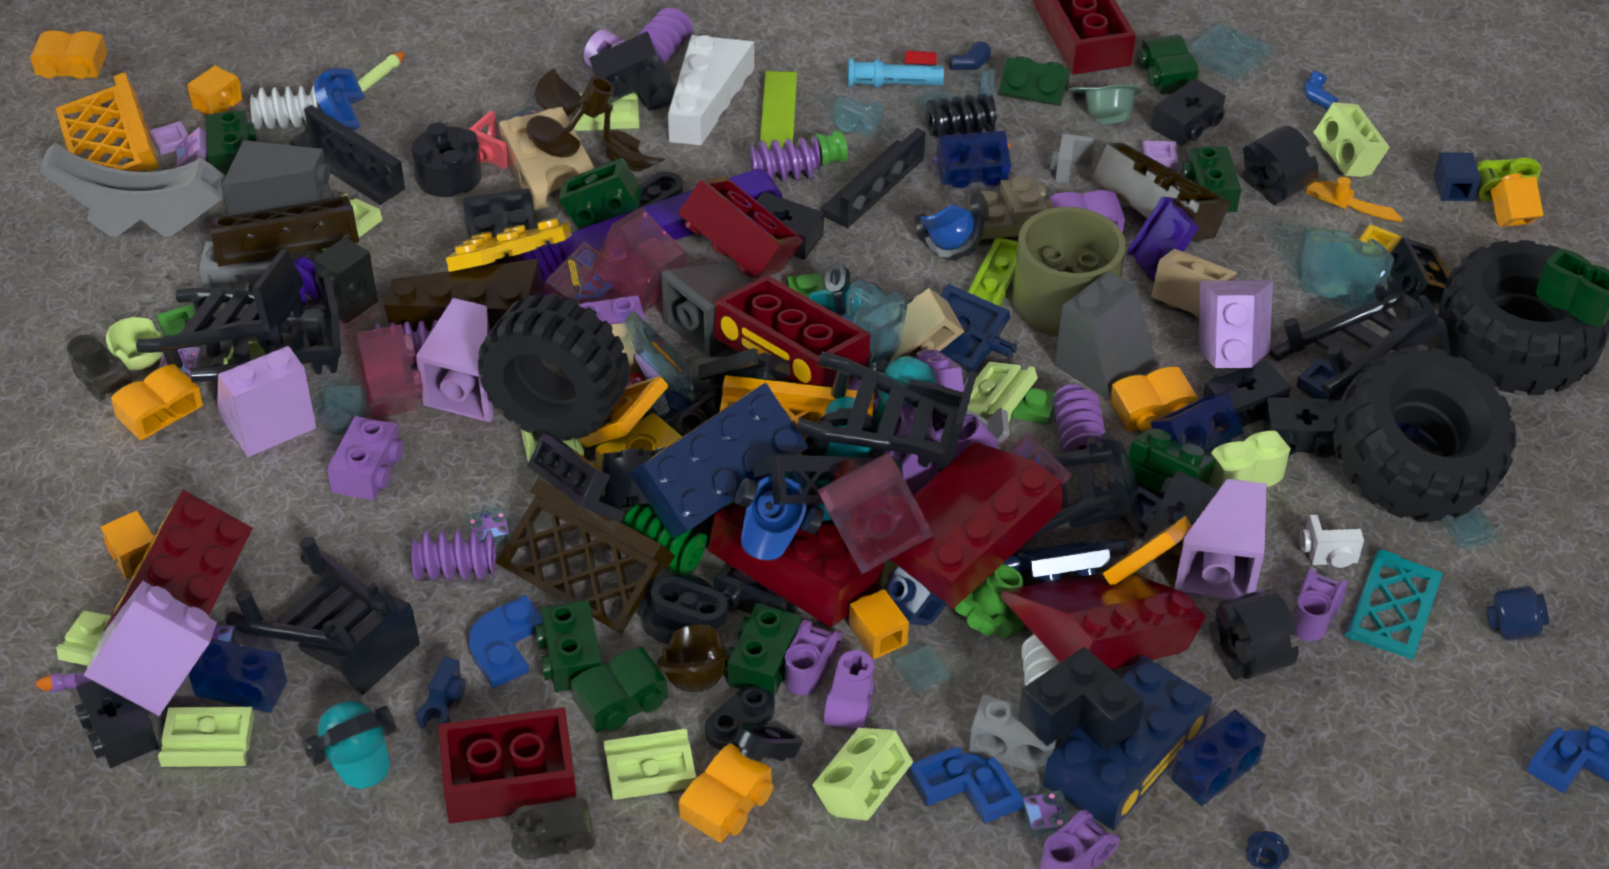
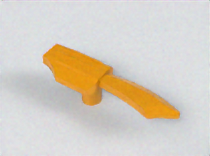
(1342, 196)

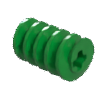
(686, 547)

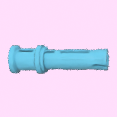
(879, 73)

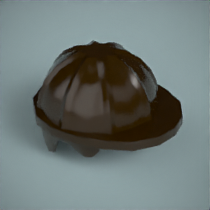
(694, 658)

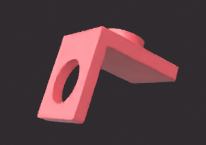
(490, 148)

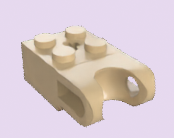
(535, 168)

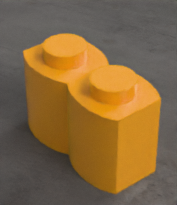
(69, 55)
(1149, 397)
(156, 401)
(725, 794)

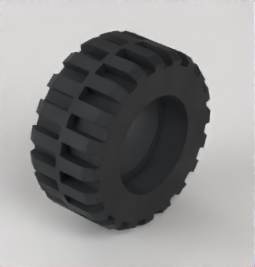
(571, 340)

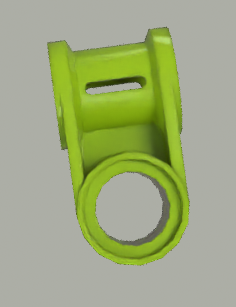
(1501, 168)

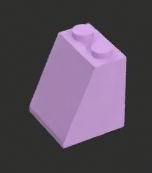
(1235, 322)
(451, 362)
(266, 401)
(1226, 543)
(150, 647)

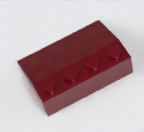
(979, 517)
(1109, 620)

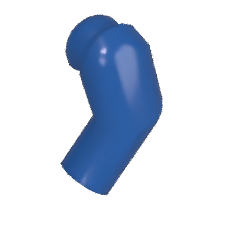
(1316, 92)

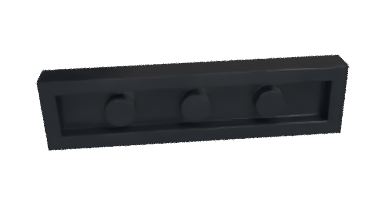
(360, 172)
(876, 180)
(806, 471)
(573, 476)

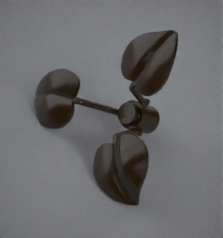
(559, 142)

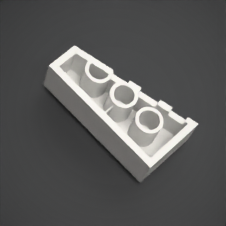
(706, 84)

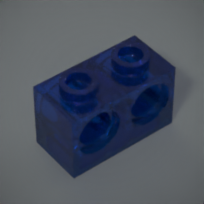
(971, 152)
(1196, 419)
(239, 675)
(1218, 757)

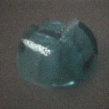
(1342, 265)
(880, 316)

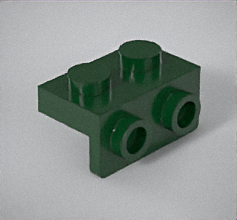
(1034, 81)

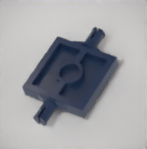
(982, 329)
(1081, 557)

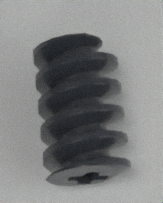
(961, 114)

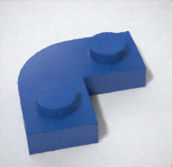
(335, 92)
(494, 636)
(1568, 753)
(958, 772)

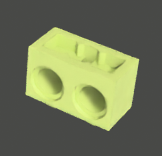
(1351, 139)
(863, 773)

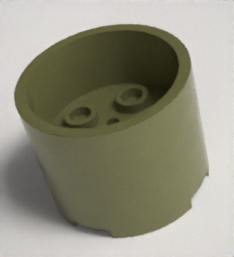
(1058, 258)

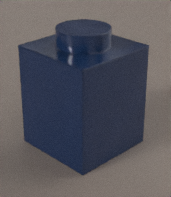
(1456, 176)

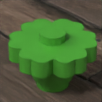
(986, 608)

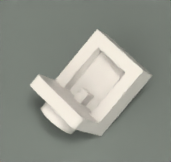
(1330, 546)

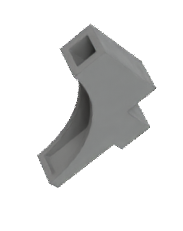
(122, 198)

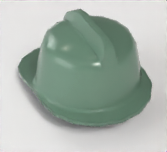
(1109, 103)

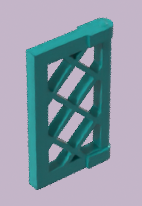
(1382, 637)

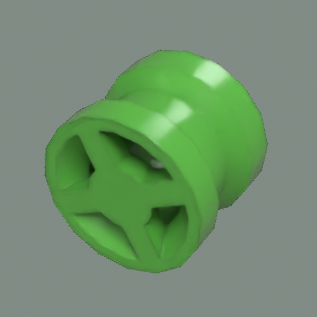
(832, 148)

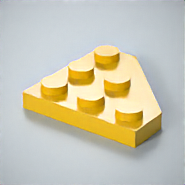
(514, 240)

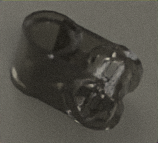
(96, 366)
(553, 828)

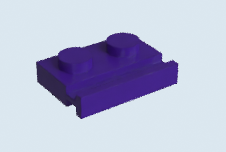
(1163, 231)

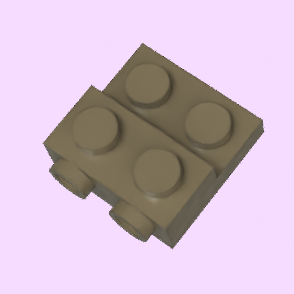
(1012, 206)

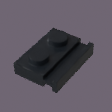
(745, 364)

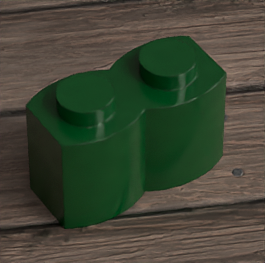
(1167, 62)
(1576, 286)
(619, 689)

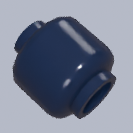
(1518, 613)

